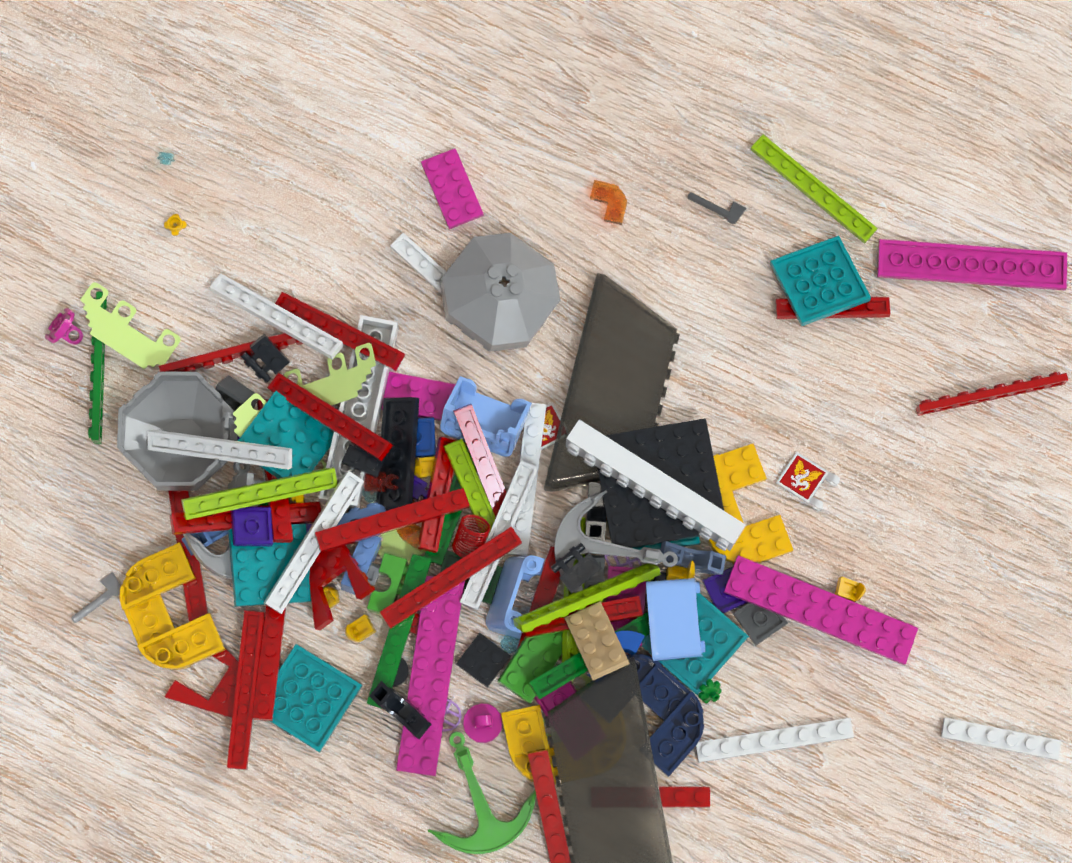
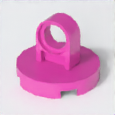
(62, 326)
(482, 723)

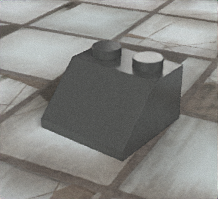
(234, 393)

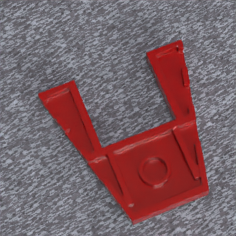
(324, 570)
(223, 696)

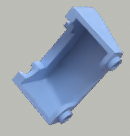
(498, 420)
(500, 613)
(674, 619)

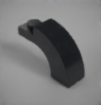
(596, 516)
(401, 709)

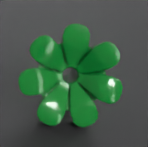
(710, 692)

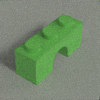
(395, 569)

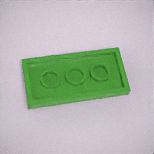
(531, 660)

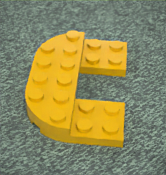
(758, 540)
(150, 619)
(526, 734)

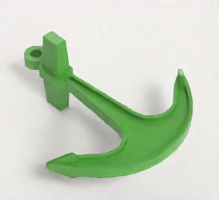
(491, 832)

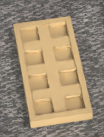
(597, 641)

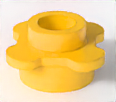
(169, 224)

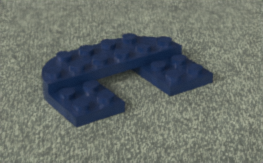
(675, 707)

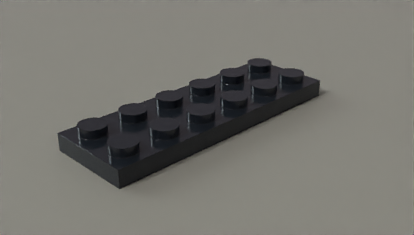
(399, 429)

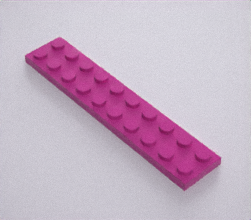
(972, 264)
(821, 610)
(431, 680)

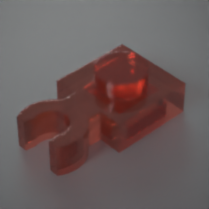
(378, 484)

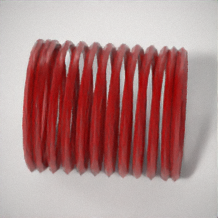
(461, 529)

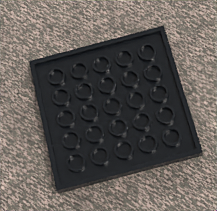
(678, 451)

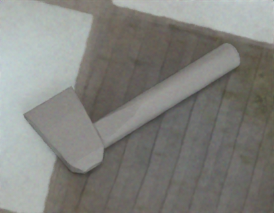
(113, 587)

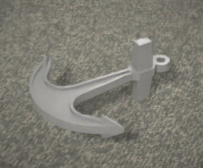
(571, 535)
(221, 563)

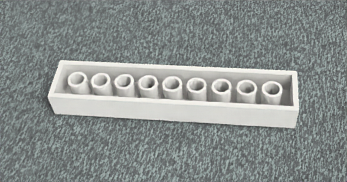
(364, 408)
(654, 485)

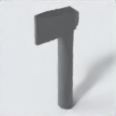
(732, 216)

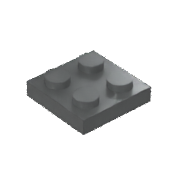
(759, 622)

